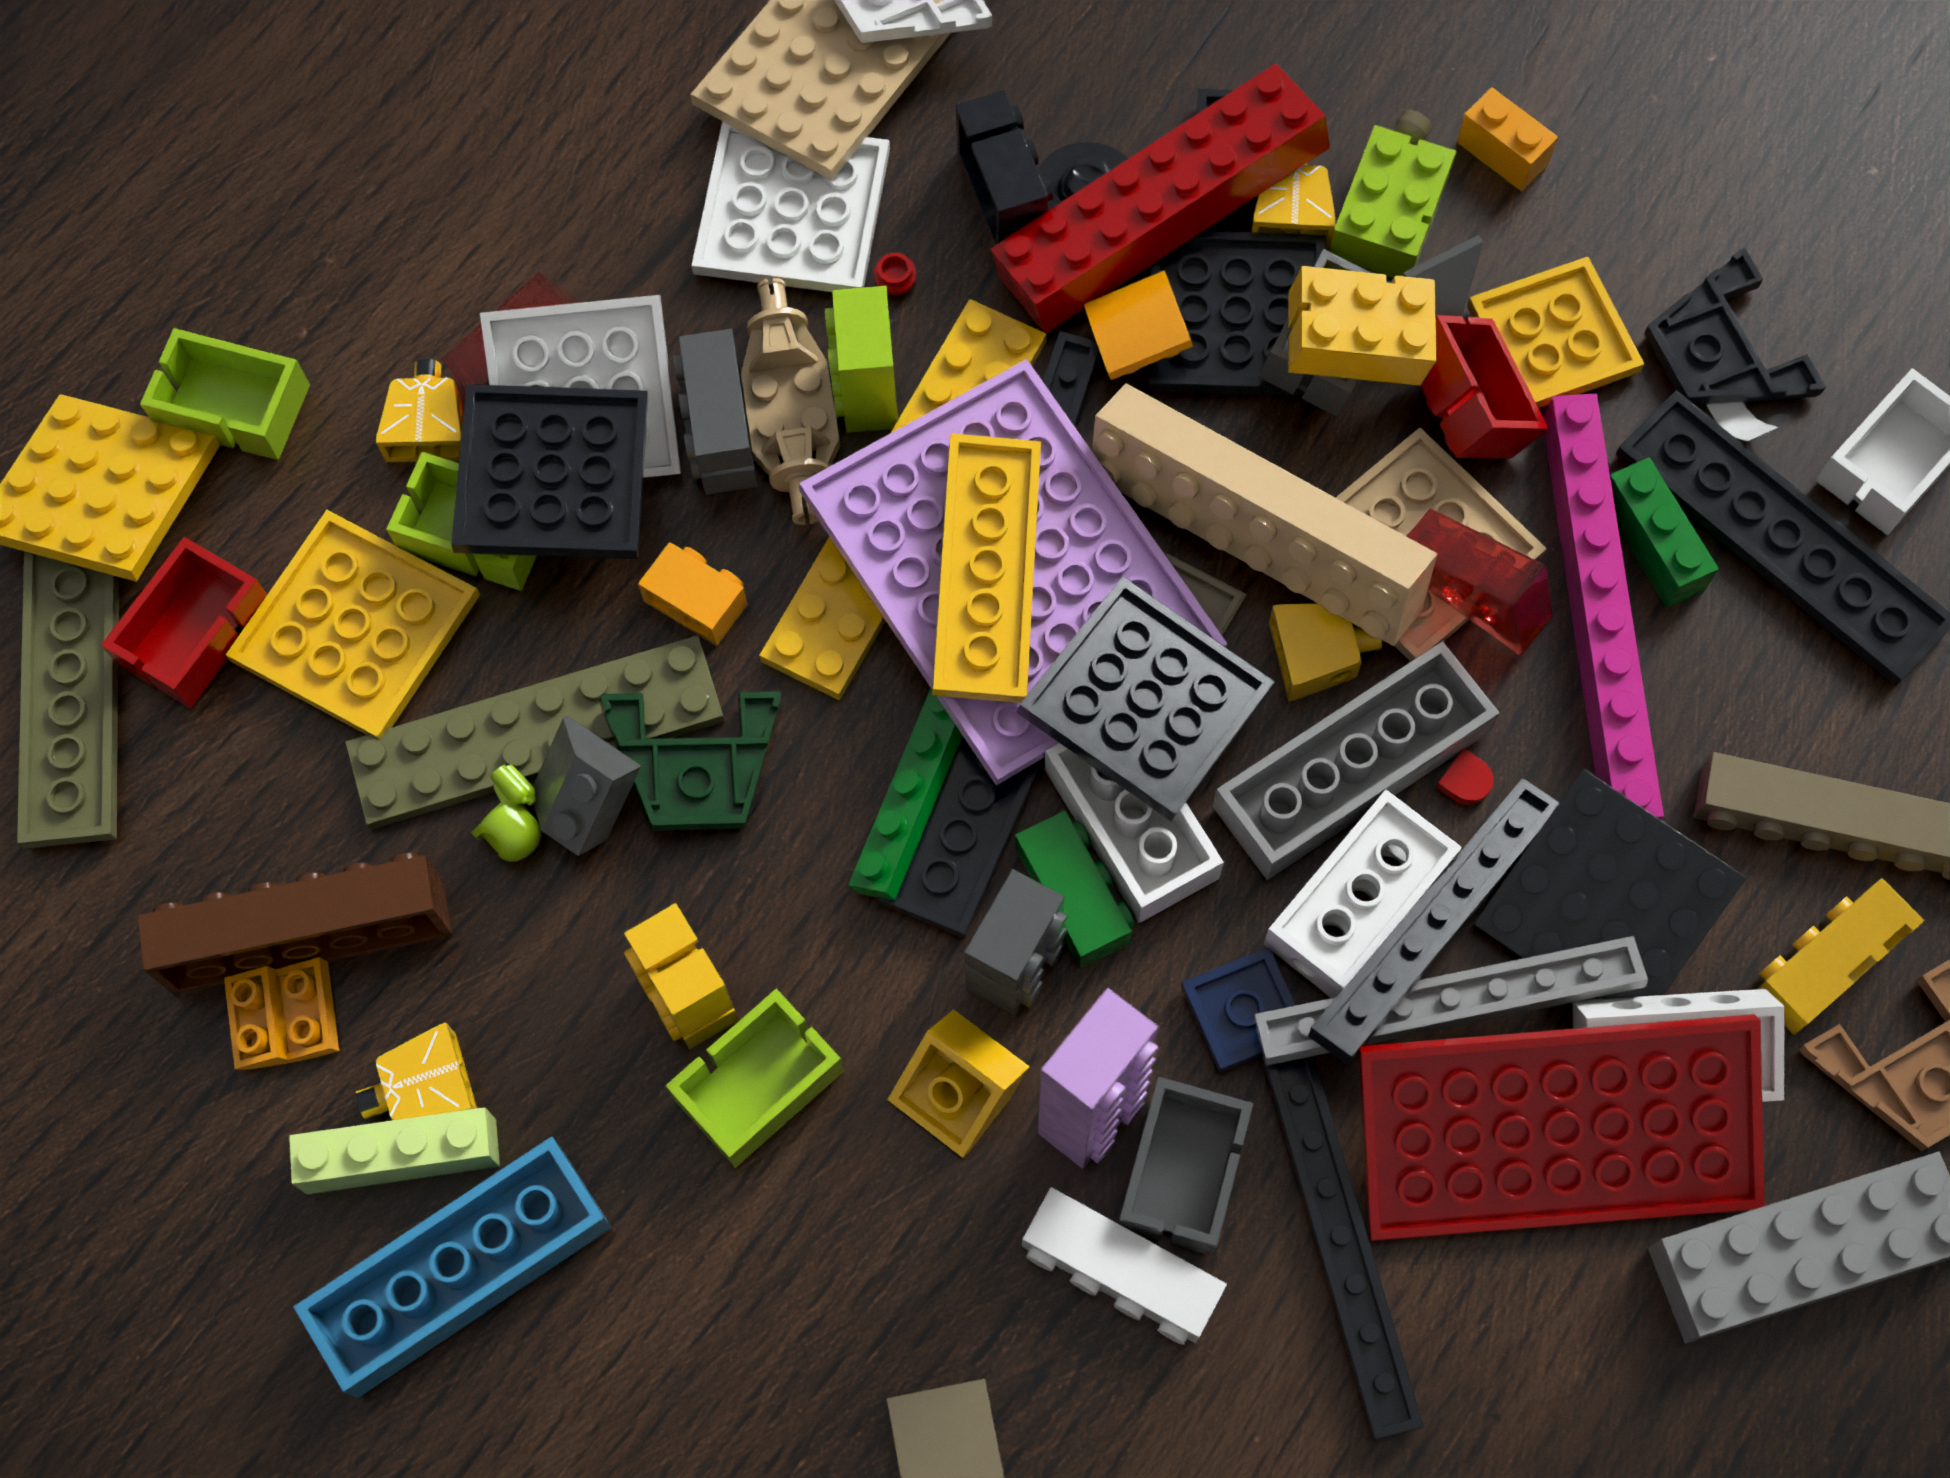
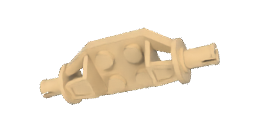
(787, 397)

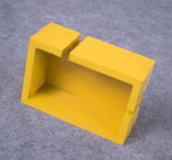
(1361, 326)
(679, 978)

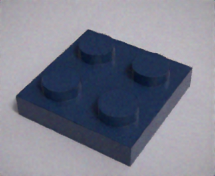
(1228, 1000)

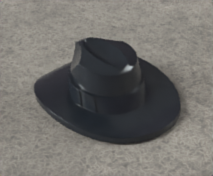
(1078, 166)

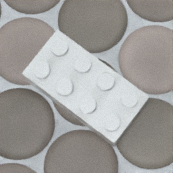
(1143, 851)

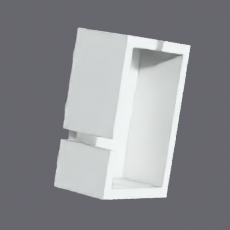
(1893, 453)

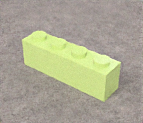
(394, 1151)

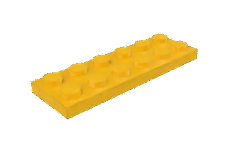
(987, 569)

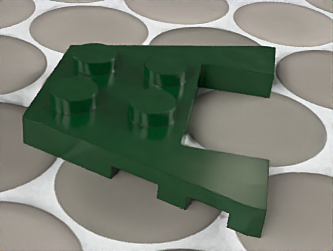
(694, 779)

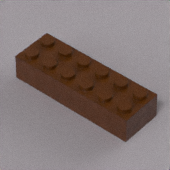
(295, 922)

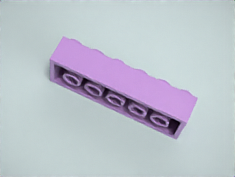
(1097, 1080)

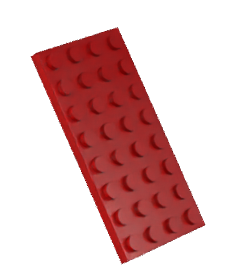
(1562, 1127)

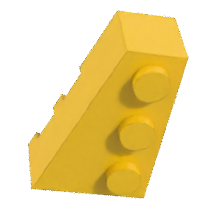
(1838, 954)

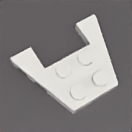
(912, 18)

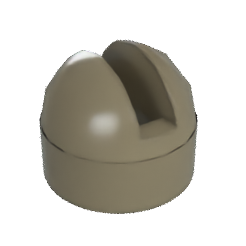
(1414, 125)

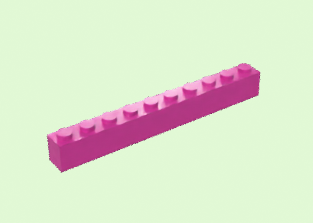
(1600, 601)

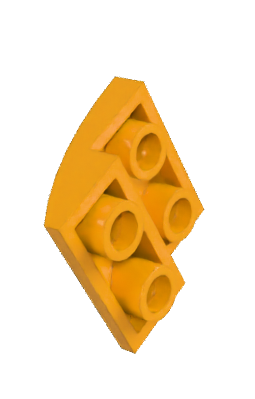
(1138, 325)
(281, 1014)

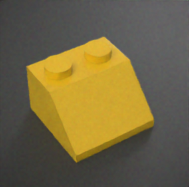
(957, 1082)

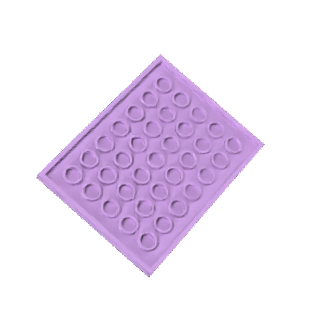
(889, 520)

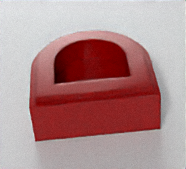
(1467, 780)

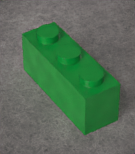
(1660, 534)
(1058, 859)

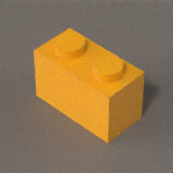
(1506, 139)
(693, 592)

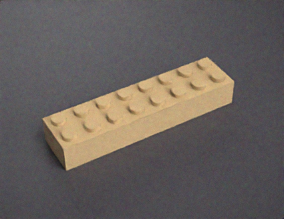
(1263, 514)

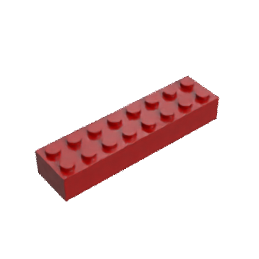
(1161, 197)

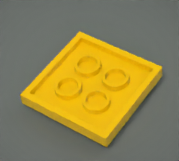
(1561, 330)

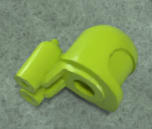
(510, 825)

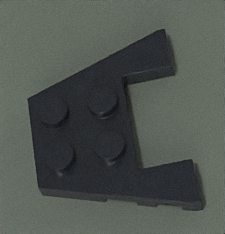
(1710, 353)

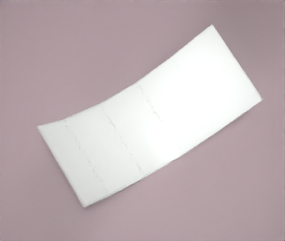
(1738, 420)

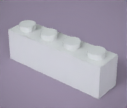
(1123, 1266)

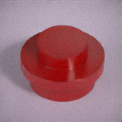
(895, 273)

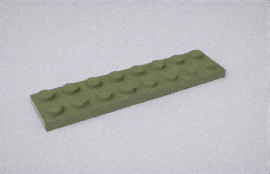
(67, 705)
(456, 751)

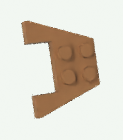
(1906, 1087)

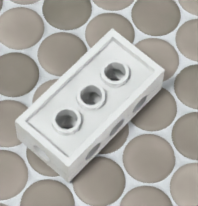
(1357, 865)
(1696, 1006)

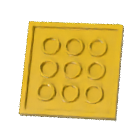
(100, 486)
(353, 625)

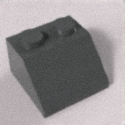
(581, 787)

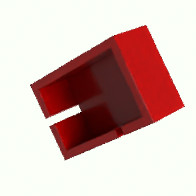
(1480, 391)
(185, 622)

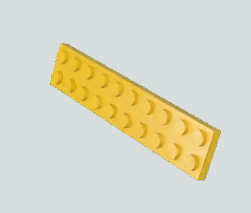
(831, 614)

